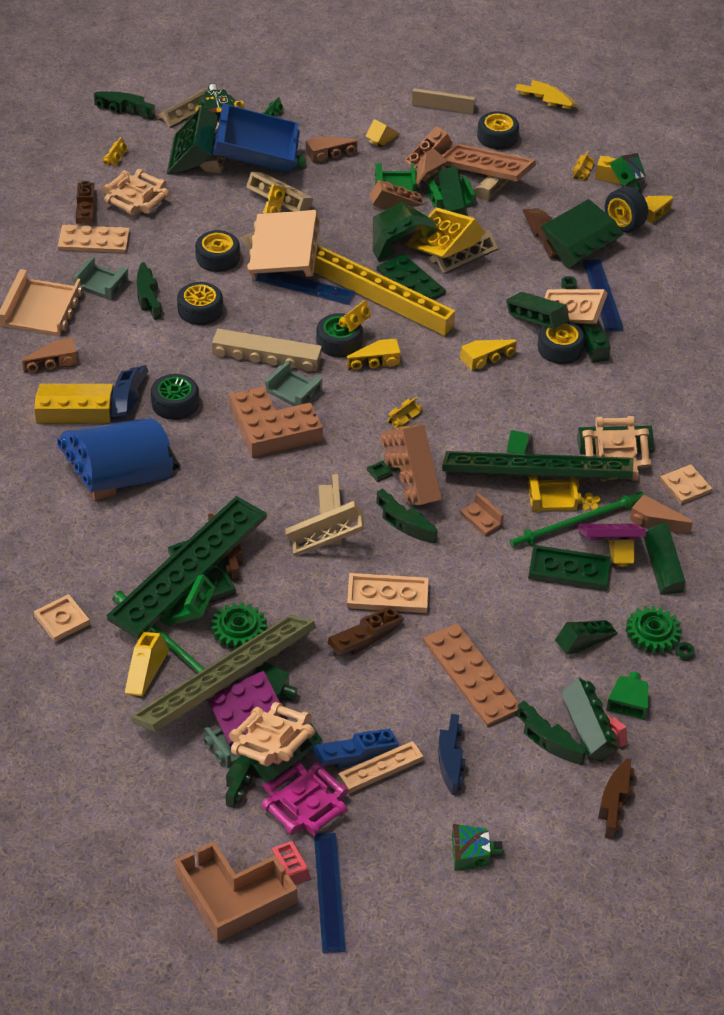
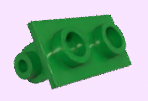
(274, 108)

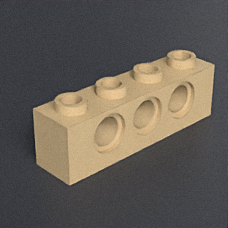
(293, 199)

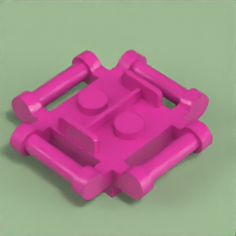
(305, 800)

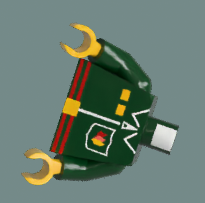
(214, 99)

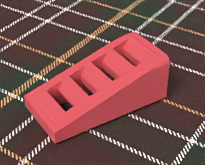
(297, 874)

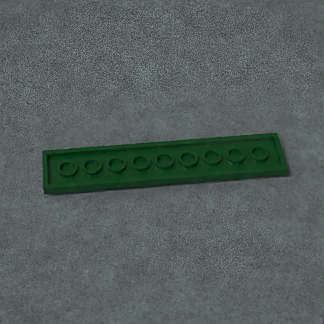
(538, 464)
(178, 573)

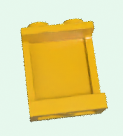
(554, 494)

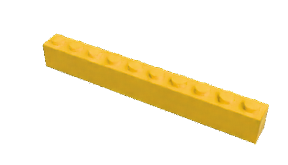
(384, 291)

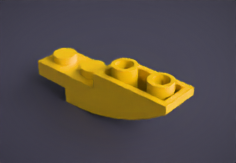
(548, 93)

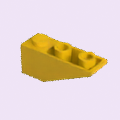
(386, 349)
(476, 352)
(145, 662)

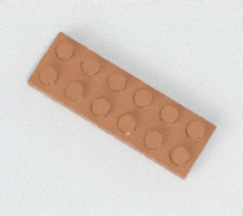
(488, 162)
(472, 674)

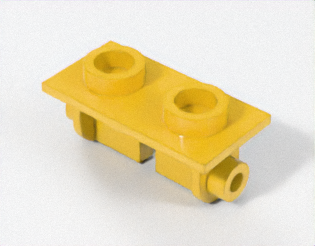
(116, 153)
(583, 167)
(275, 200)
(356, 316)
(408, 408)

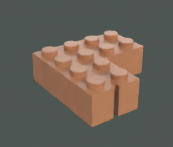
(271, 429)
(410, 451)
(233, 900)

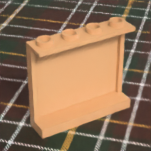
(284, 242)
(39, 305)

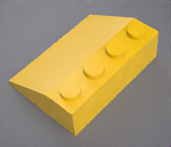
(454, 234)
(73, 403)

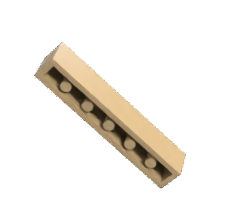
(266, 350)

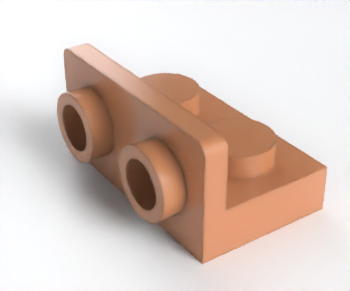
(483, 515)

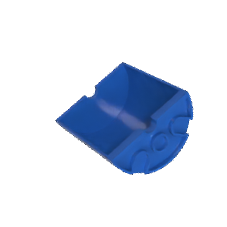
(257, 139)
(118, 454)

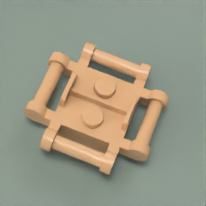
(135, 194)
(618, 442)
(271, 736)

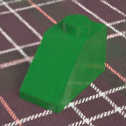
(518, 442)

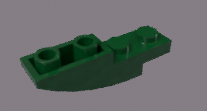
(122, 102)
(147, 291)
(407, 521)
(552, 739)
(273, 770)
(239, 776)

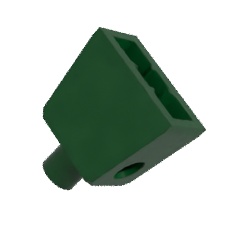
(279, 681)

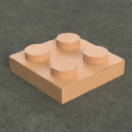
(686, 484)
(61, 618)

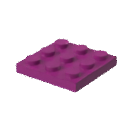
(612, 531)
(237, 701)

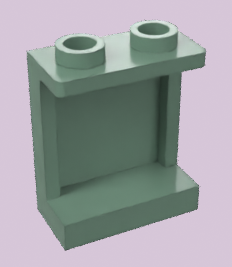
(101, 280)
(292, 386)
(220, 746)

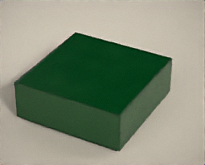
(379, 471)

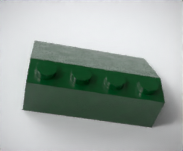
(193, 141)
(581, 232)

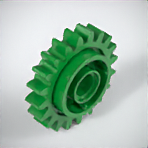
(237, 625)
(653, 629)

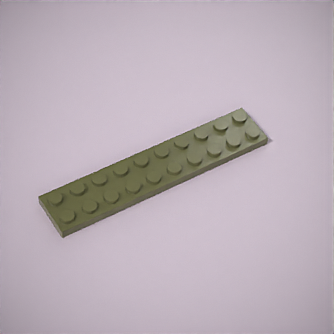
(222, 673)

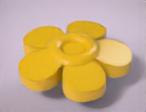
(590, 501)

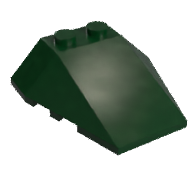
(397, 223)

